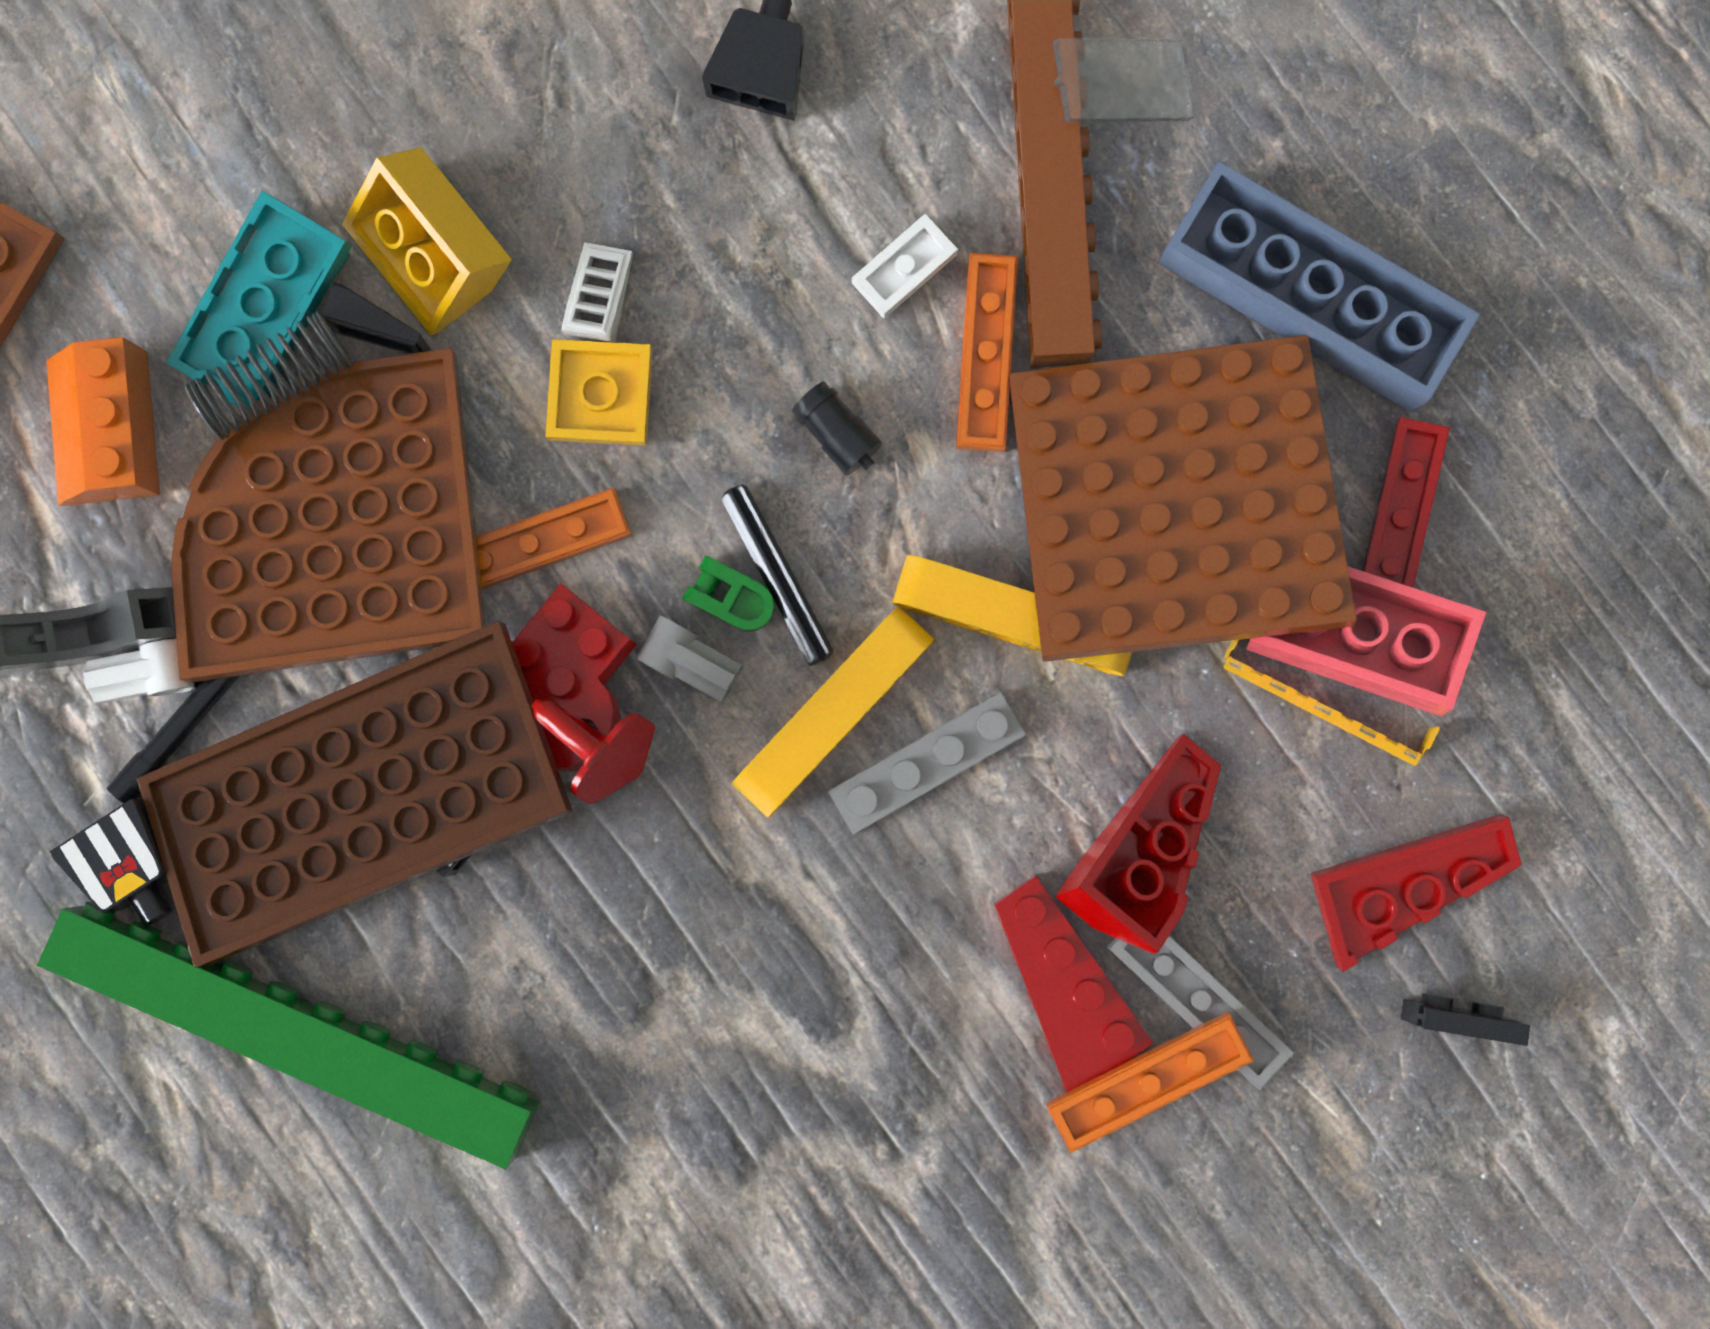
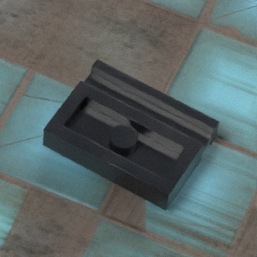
(1481, 1021)

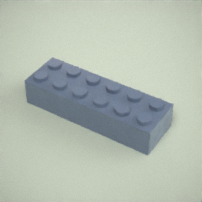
(1319, 284)

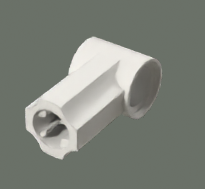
(136, 673)

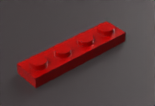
(1405, 500)

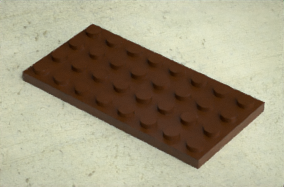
(352, 795)

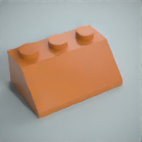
(102, 422)

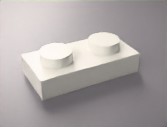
(904, 266)

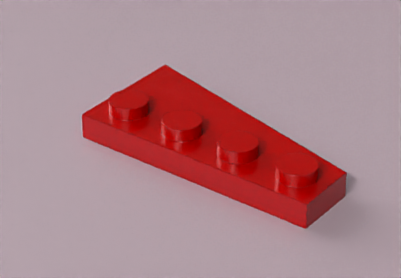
(1395, 888)
(1074, 1000)

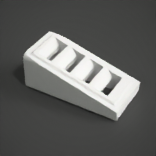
(582, 330)

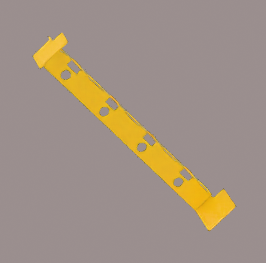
(1335, 718)

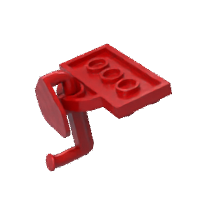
(566, 662)

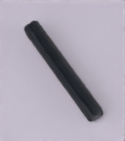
(777, 575)

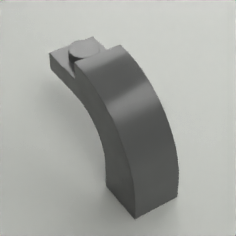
(87, 631)

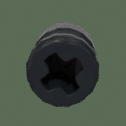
(837, 429)

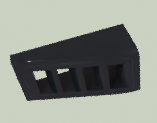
(362, 320)

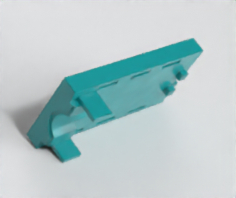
(269, 289)

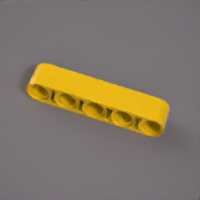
(982, 607)
(833, 711)

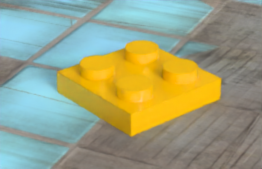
(599, 392)

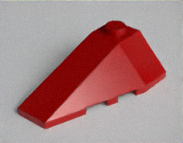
(1141, 862)

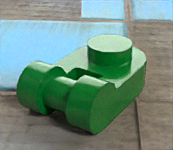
(746, 605)

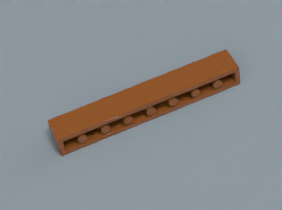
(1052, 191)

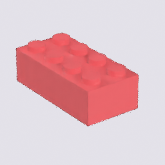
(1400, 648)

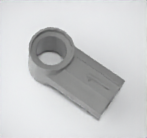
(680, 655)

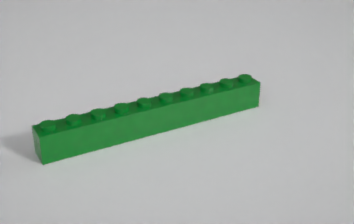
(291, 1034)

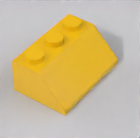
(424, 238)

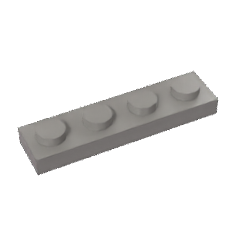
(926, 763)
(1199, 998)

